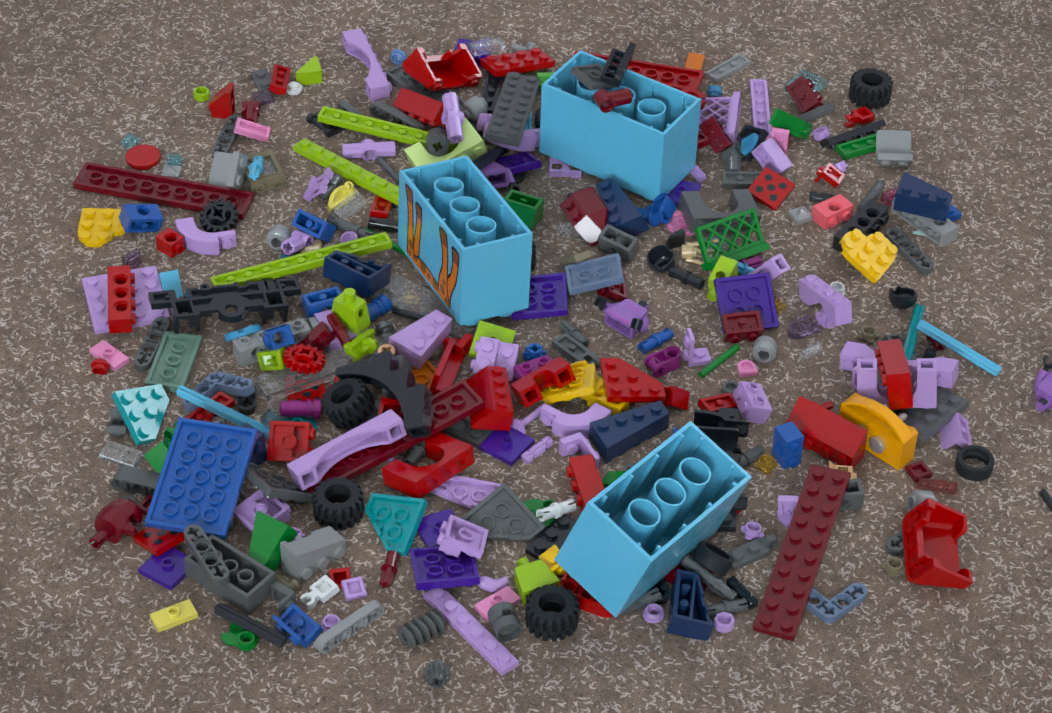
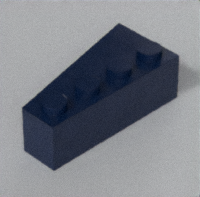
(621, 211)
(625, 430)

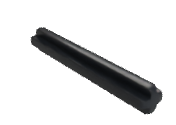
(250, 624)

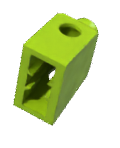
(723, 266)
(352, 311)
(532, 575)

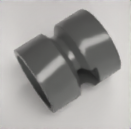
(504, 621)

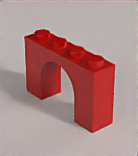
(451, 458)

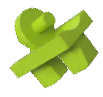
(362, 345)

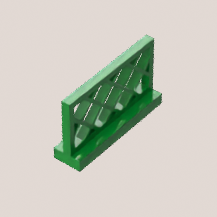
(739, 252)

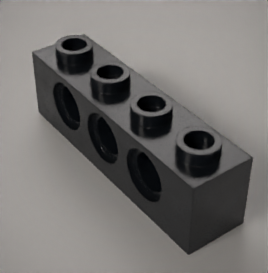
(867, 220)

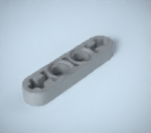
(349, 626)

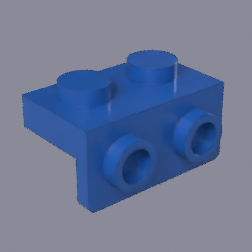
(299, 625)

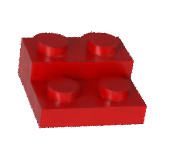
(289, 440)

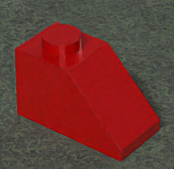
(223, 102)

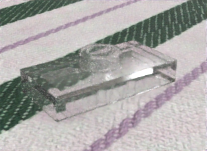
(486, 45)
(349, 206)
(121, 454)

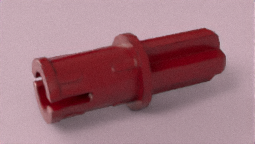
(338, 329)
(389, 568)

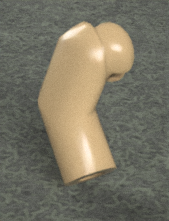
(317, 244)

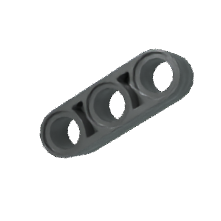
(135, 480)

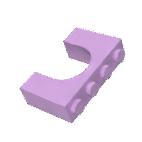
(923, 388)

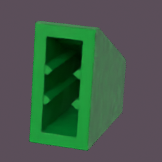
(266, 540)

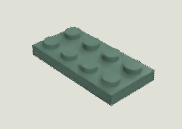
(174, 360)

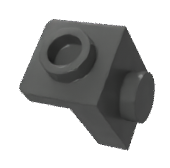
(116, 424)
(283, 595)

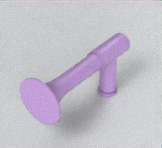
(521, 424)

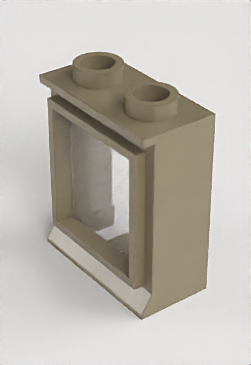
(270, 178)

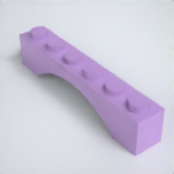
(357, 45)
(946, 367)
(378, 431)

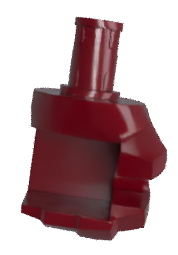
(114, 522)

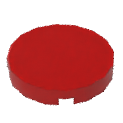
(143, 157)

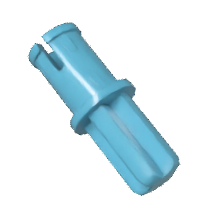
(256, 168)

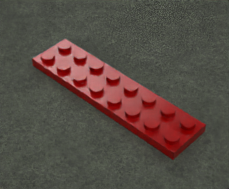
(669, 75)

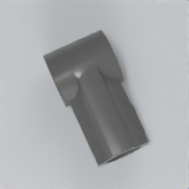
(732, 157)

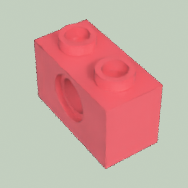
(832, 211)

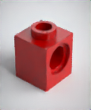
(170, 242)

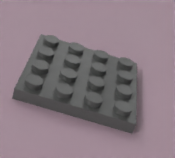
(931, 420)

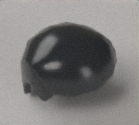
(661, 256)
(902, 297)

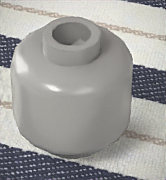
(473, 107)
(276, 235)
(764, 349)
(917, 497)

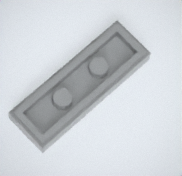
(727, 68)

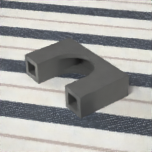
(698, 214)

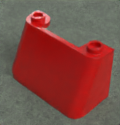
(443, 71)
(932, 546)

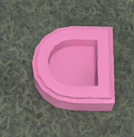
(746, 368)

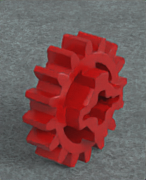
(304, 359)

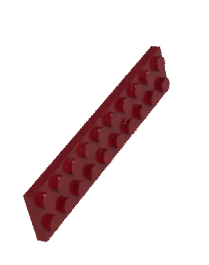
(158, 188)
(447, 409)
(802, 552)

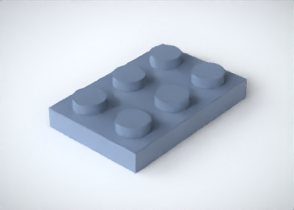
(594, 274)

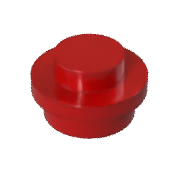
(100, 366)

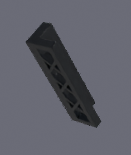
(623, 60)

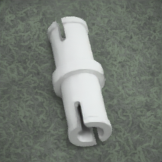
(556, 510)

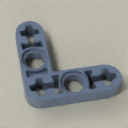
(221, 382)
(832, 604)

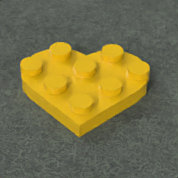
(99, 226)
(868, 254)
(583, 385)

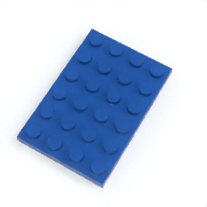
(201, 477)

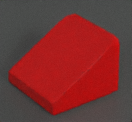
(339, 574)

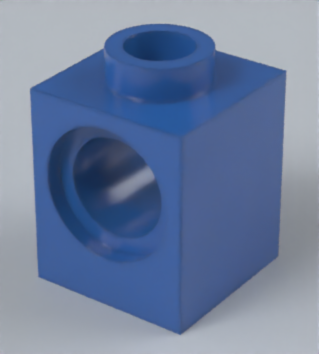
(285, 340)

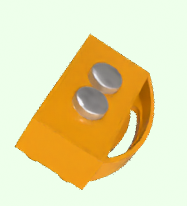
(887, 434)

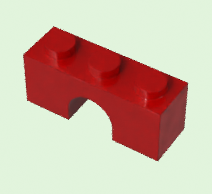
(529, 388)

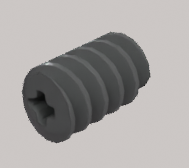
(434, 148)
(421, 628)

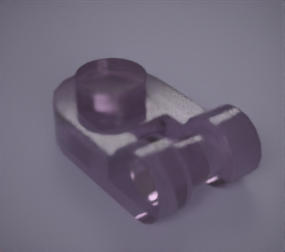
(802, 327)

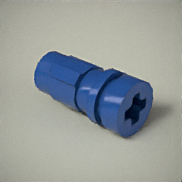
(379, 307)

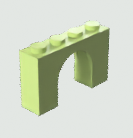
(472, 146)

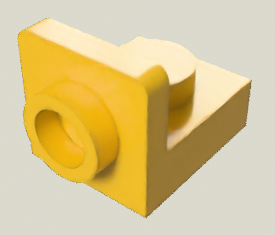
(548, 558)

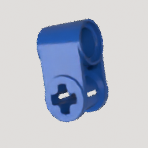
(661, 210)

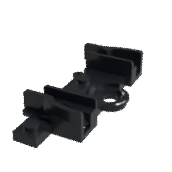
(255, 296)
(724, 429)

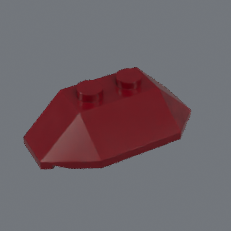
(586, 213)

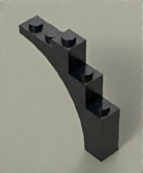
(414, 399)

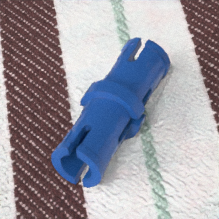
(655, 340)

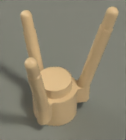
(690, 252)

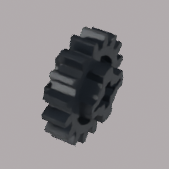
(220, 222)

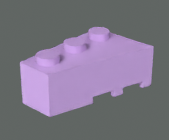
(421, 338)

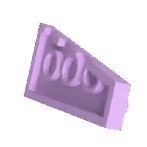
(465, 490)

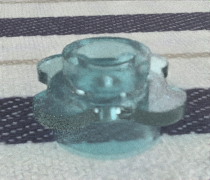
(130, 141)
(174, 159)

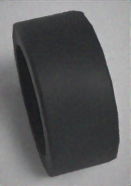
(973, 473)
(713, 558)

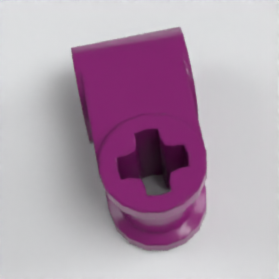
(665, 361)

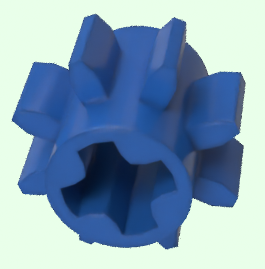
(533, 351)

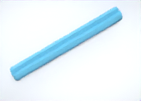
(958, 347)

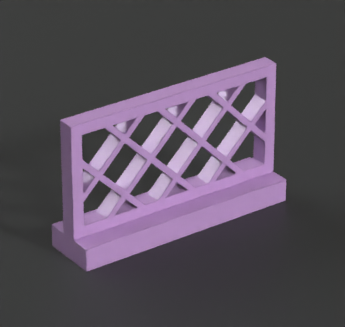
(732, 109)

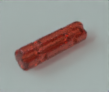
(937, 485)

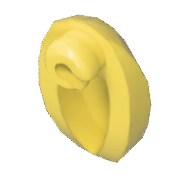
(340, 194)

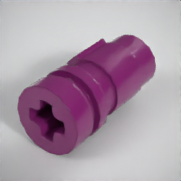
(300, 408)

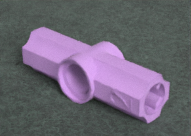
(452, 117)
(368, 149)

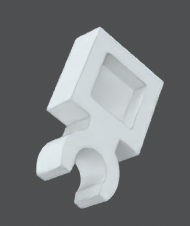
(321, 591)

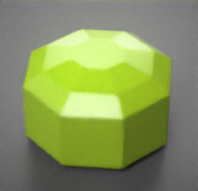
(201, 94)

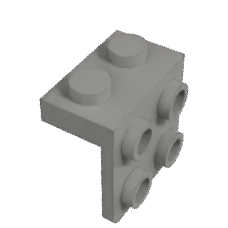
(893, 148)
(228, 169)

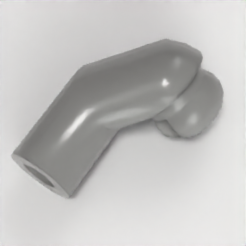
(515, 47)

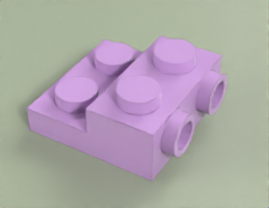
(495, 353)
(246, 511)
(463, 536)

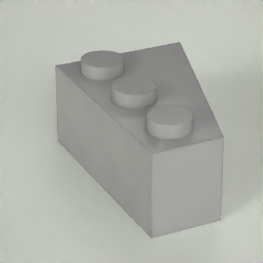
(311, 553)

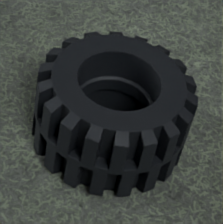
(870, 88)
(348, 402)
(338, 503)
(547, 624)

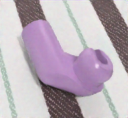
(492, 585)

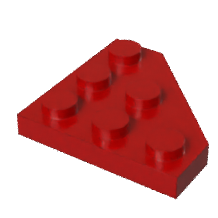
(628, 384)

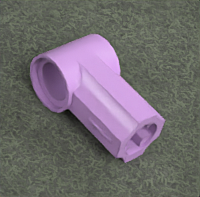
(296, 242)

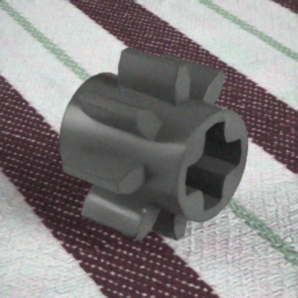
(436, 674)

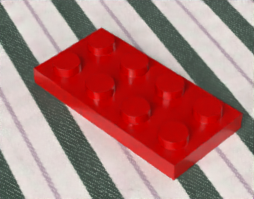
(517, 62)

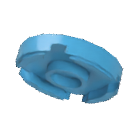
(242, 332)

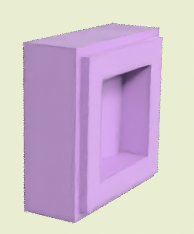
(353, 588)

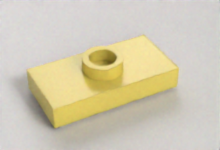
(173, 615)

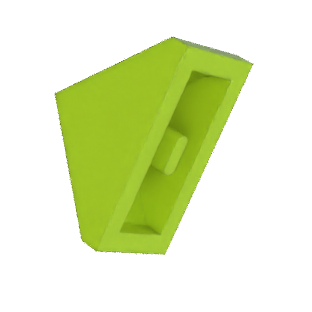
(310, 72)
(271, 359)

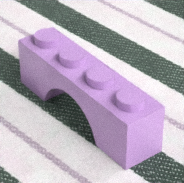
(835, 305)

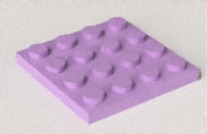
(97, 298)

